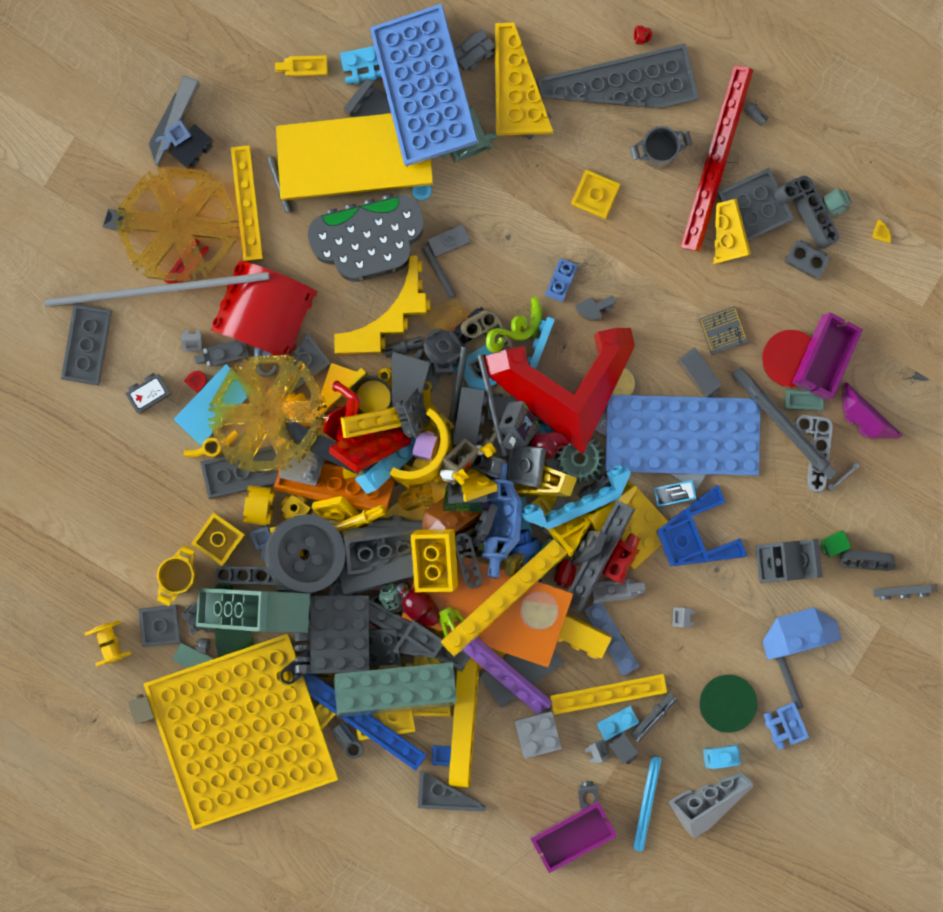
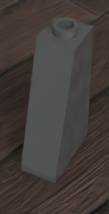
(407, 375)

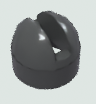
(204, 645)

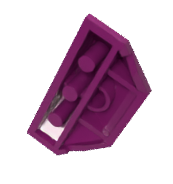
(865, 416)

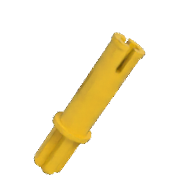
(365, 517)

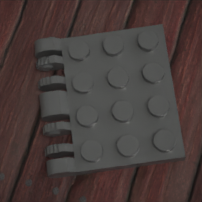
(336, 636)

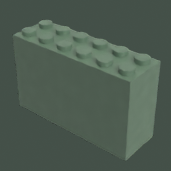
(394, 689)

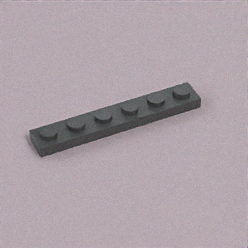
(593, 567)

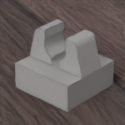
(191, 342)
(681, 617)
(599, 751)

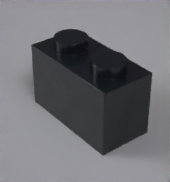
(192, 148)

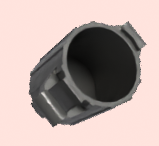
(661, 146)

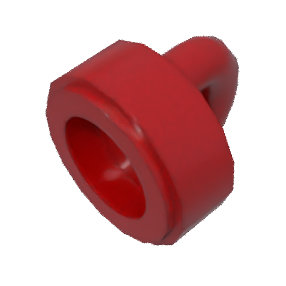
(639, 35)

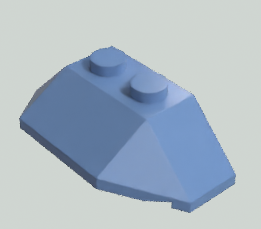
(800, 633)

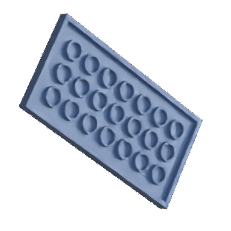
(424, 85)
(683, 435)

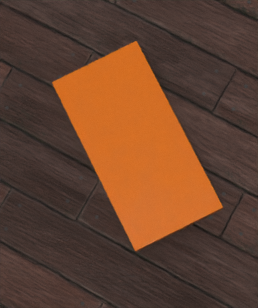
(508, 631)

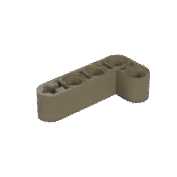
(481, 327)

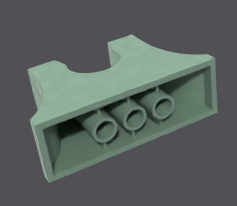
(253, 610)

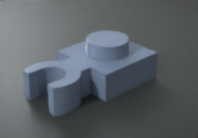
(176, 134)
(260, 538)

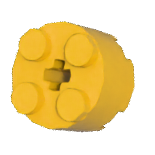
(258, 505)

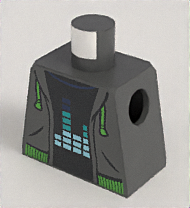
(518, 425)

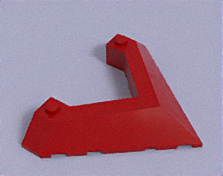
(565, 412)

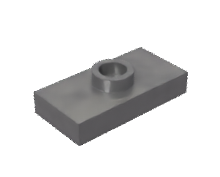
(449, 240)

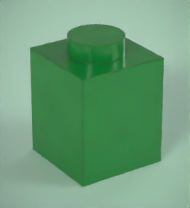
(834, 544)

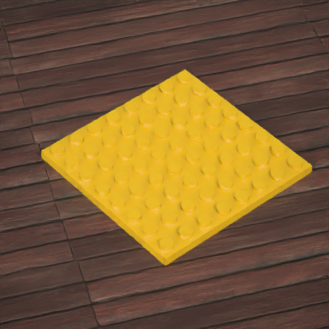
(240, 732)

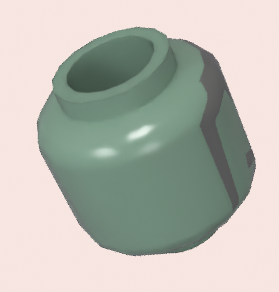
(837, 202)

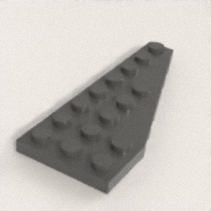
(642, 80)

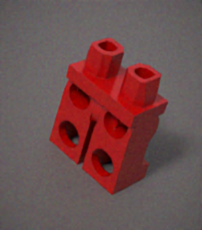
(622, 558)

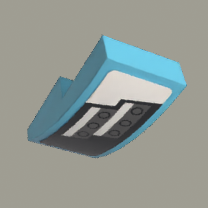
(675, 493)

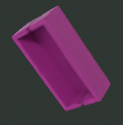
(827, 356)
(573, 836)

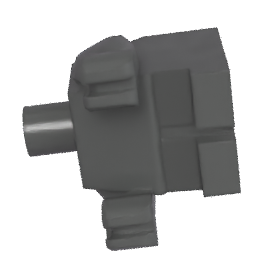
(189, 615)

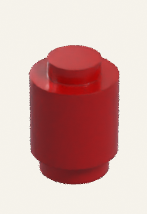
(565, 574)

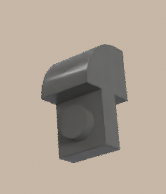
(591, 311)

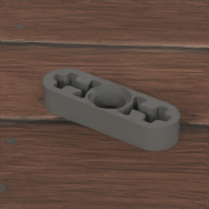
(877, 561)
(466, 576)

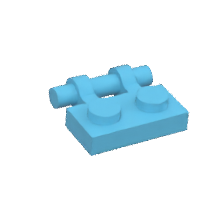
(357, 60)

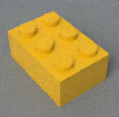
(434, 560)

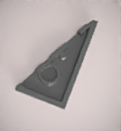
(439, 795)

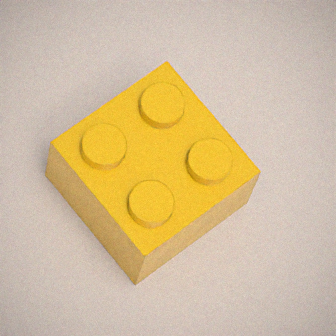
(218, 539)

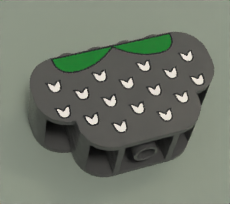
(368, 237)

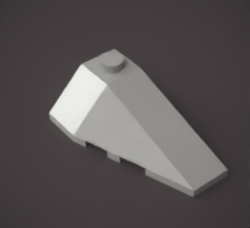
(705, 806)

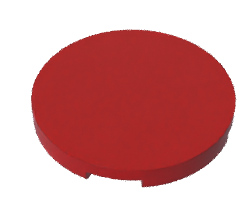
(783, 356)

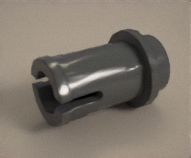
(756, 114)

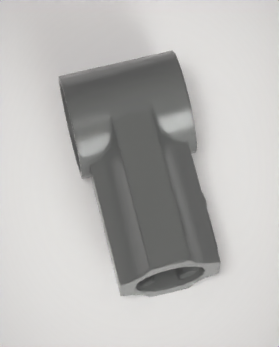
(346, 739)

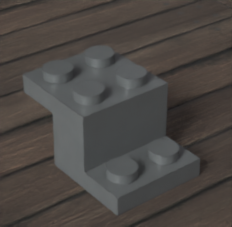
(789, 561)

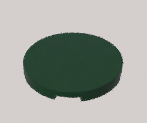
(728, 703)

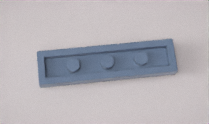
(617, 647)

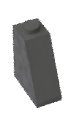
(699, 373)

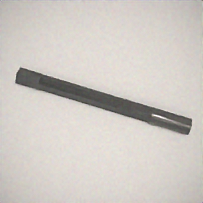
(784, 422)

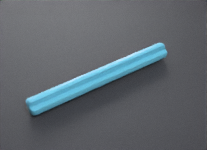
(647, 804)

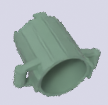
(484, 142)

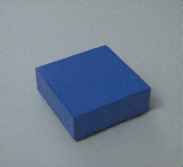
(441, 755)

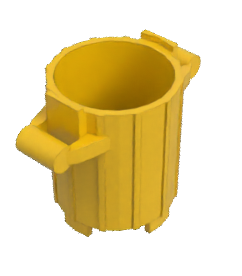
(176, 575)

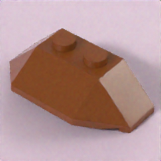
(460, 521)

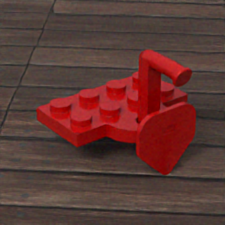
(364, 449)

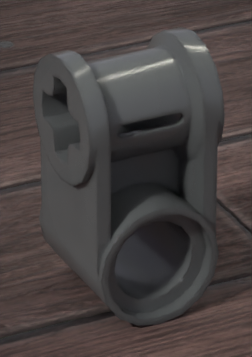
(490, 466)

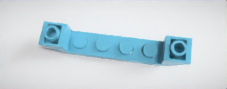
(618, 478)

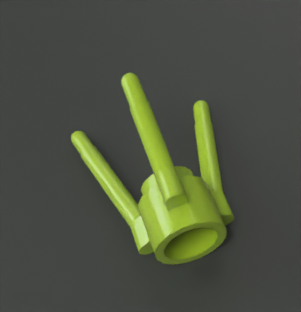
(448, 617)

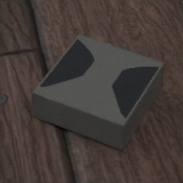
(110, 219)

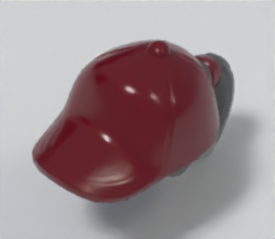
(550, 441)
(418, 605)

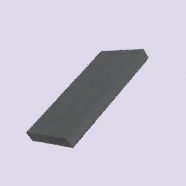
(86, 344)
(226, 479)
(397, 570)
(529, 670)

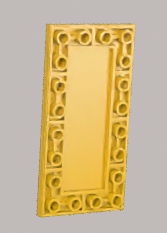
(344, 158)

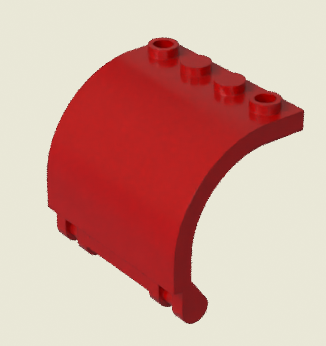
(265, 311)

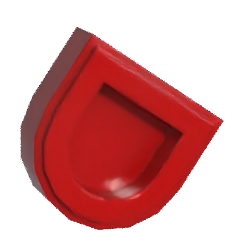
(196, 380)

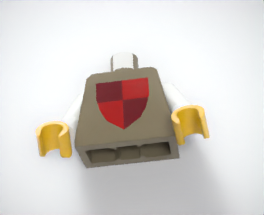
(460, 460)

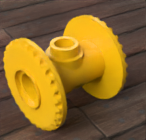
(108, 643)

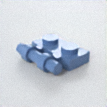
(791, 722)

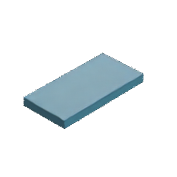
(196, 414)

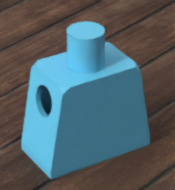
(722, 756)

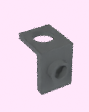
(587, 786)

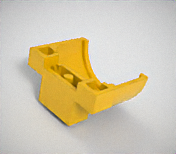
(422, 470)

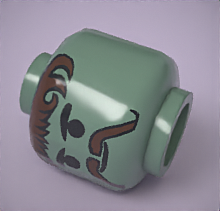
(390, 598)

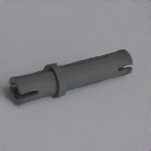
(654, 716)

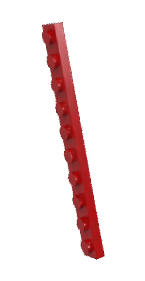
(717, 158)

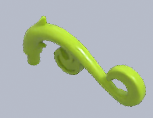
(517, 323)

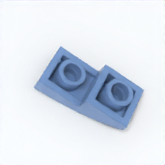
(561, 280)

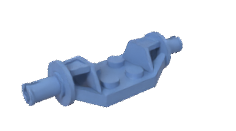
(505, 524)

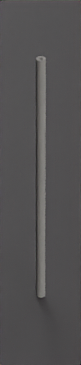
(157, 289)

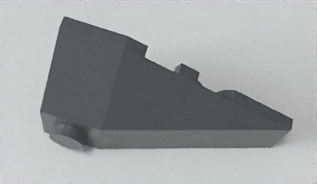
(375, 546)

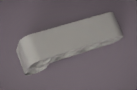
(817, 435)

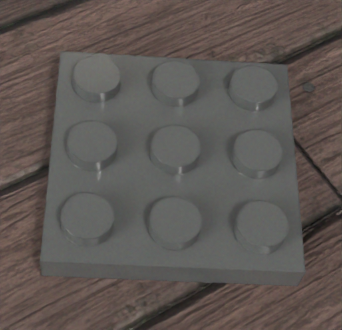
(757, 203)

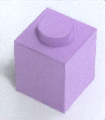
(426, 446)

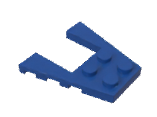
(682, 540)

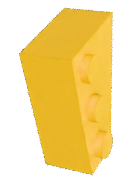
(553, 484)

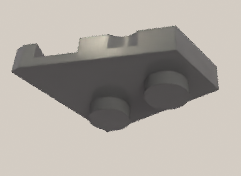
(419, 642)

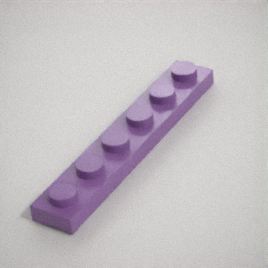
(507, 675)

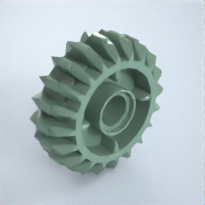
(583, 470)

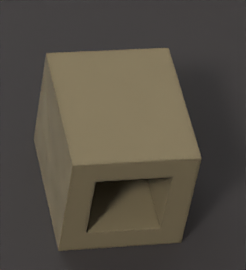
(141, 708)

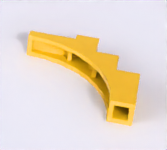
(393, 322)

